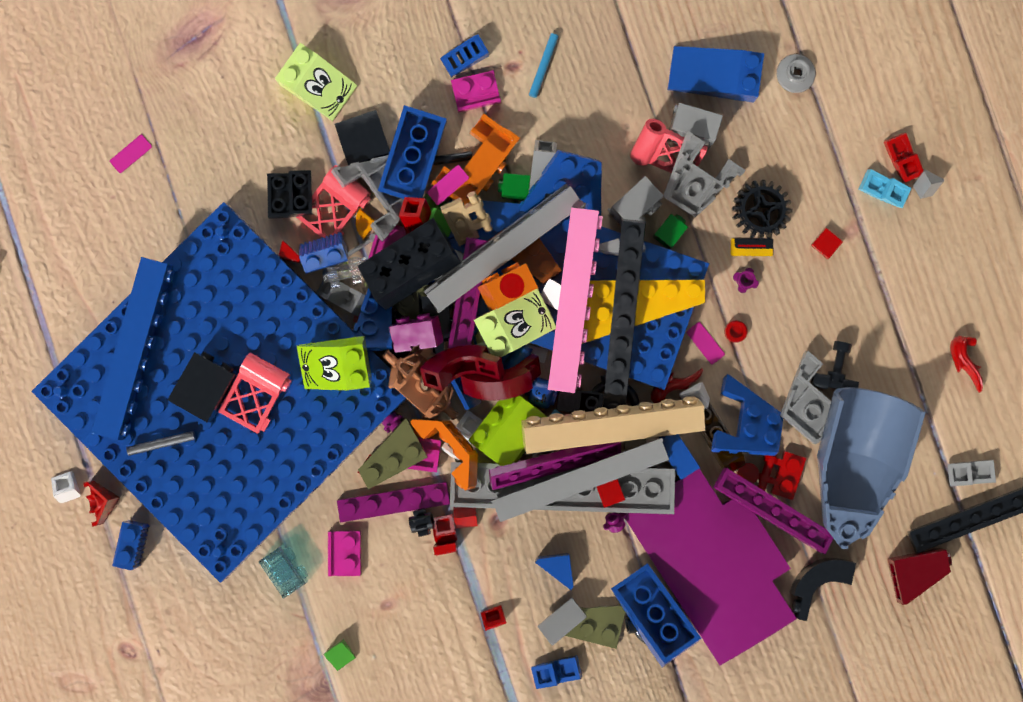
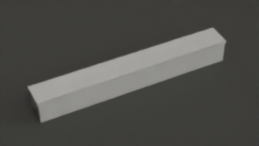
(502, 247)
(580, 480)

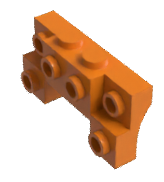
(486, 161)

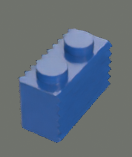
(323, 252)
(130, 545)

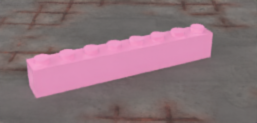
(573, 300)

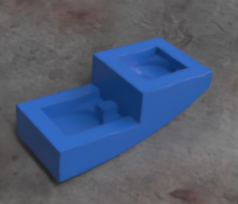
(556, 672)

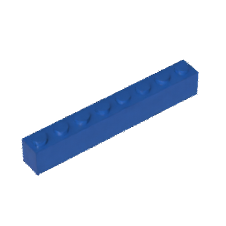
(132, 349)

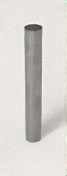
(160, 443)

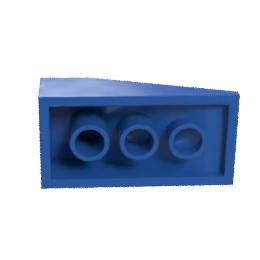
(716, 72)
(412, 153)
(655, 615)

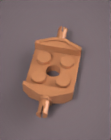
(407, 378)

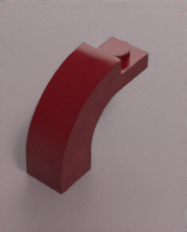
(460, 361)
(513, 384)

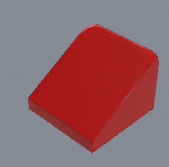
(288, 253)
(444, 529)

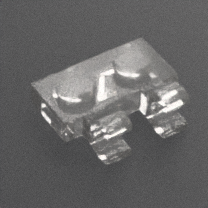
(343, 271)

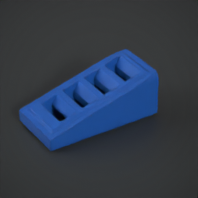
(461, 49)

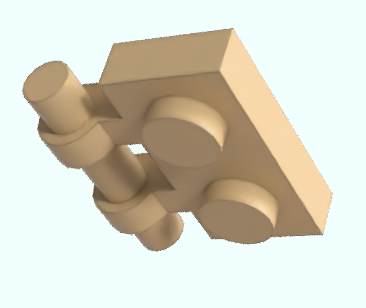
(460, 221)

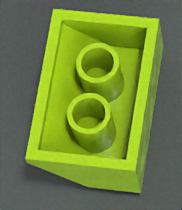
(501, 430)

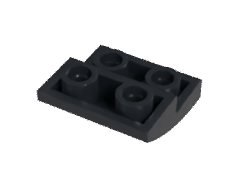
(362, 138)
(289, 194)

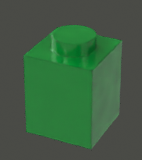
(514, 186)
(671, 231)

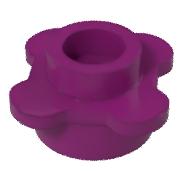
(748, 274)
(392, 422)
(614, 522)

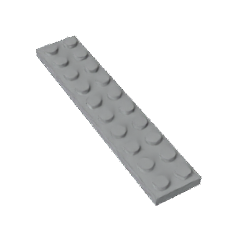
(644, 492)

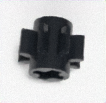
(421, 522)

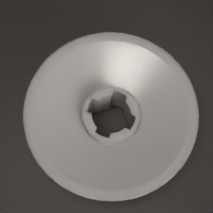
(792, 82)

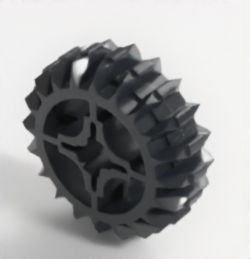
(759, 200)

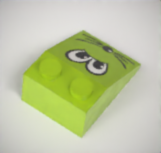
(335, 364)

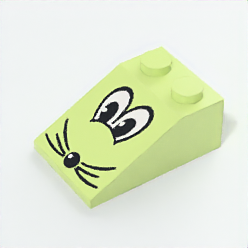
(315, 82)
(515, 323)

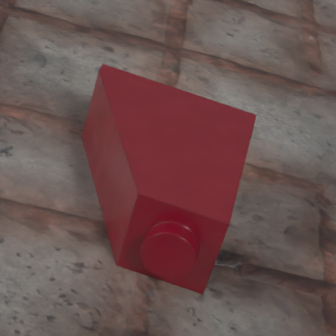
(918, 572)

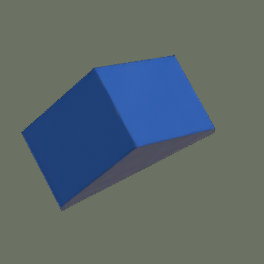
(557, 566)

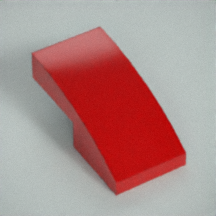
(903, 158)

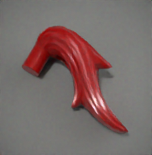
(962, 361)
(658, 395)

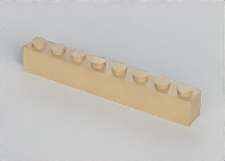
(613, 425)

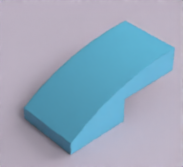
(884, 189)

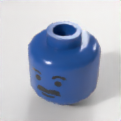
(540, 395)

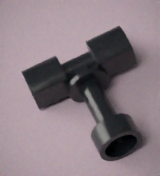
(836, 378)

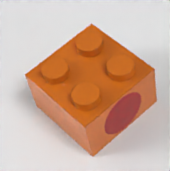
(509, 286)

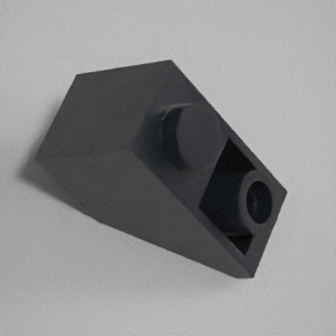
(579, 400)

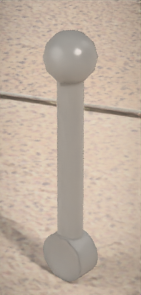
(371, 239)

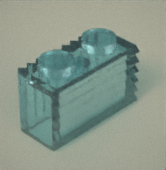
(284, 570)

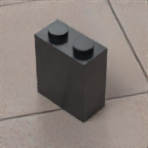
(203, 386)

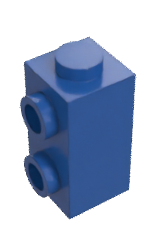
(679, 456)

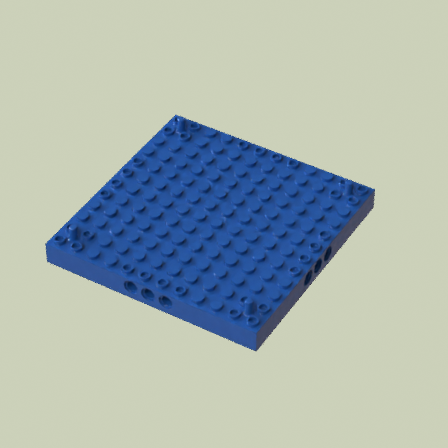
(228, 483)

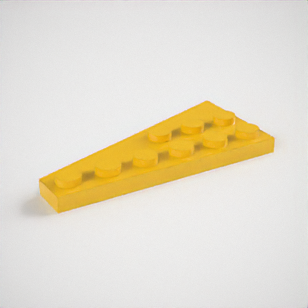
(654, 301)

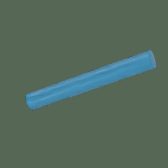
(543, 65)

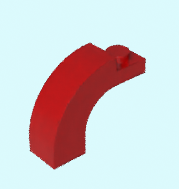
(414, 213)

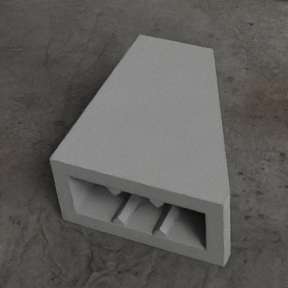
(541, 157)

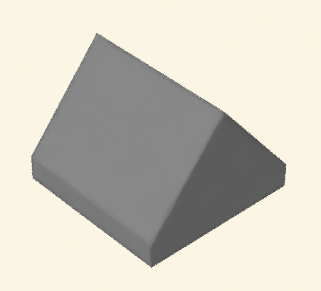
(927, 184)

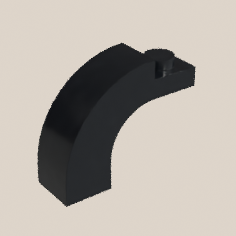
(814, 576)

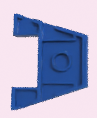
(577, 171)
(758, 423)

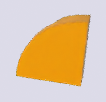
(363, 224)

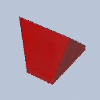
(101, 501)

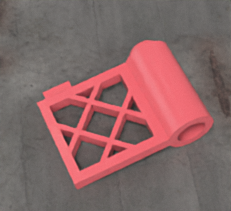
(651, 144)
(352, 196)
(266, 378)

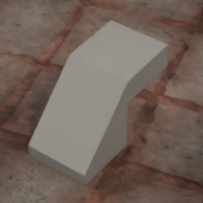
(342, 296)

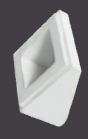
(551, 293)
(698, 391)
(65, 487)

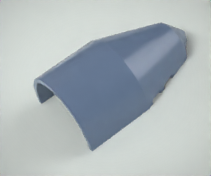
(864, 459)

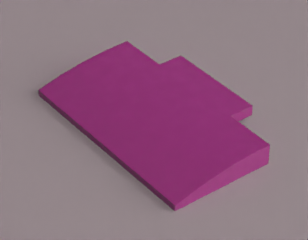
(717, 567)

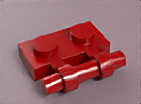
(787, 475)

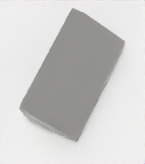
(562, 621)

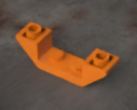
(466, 472)

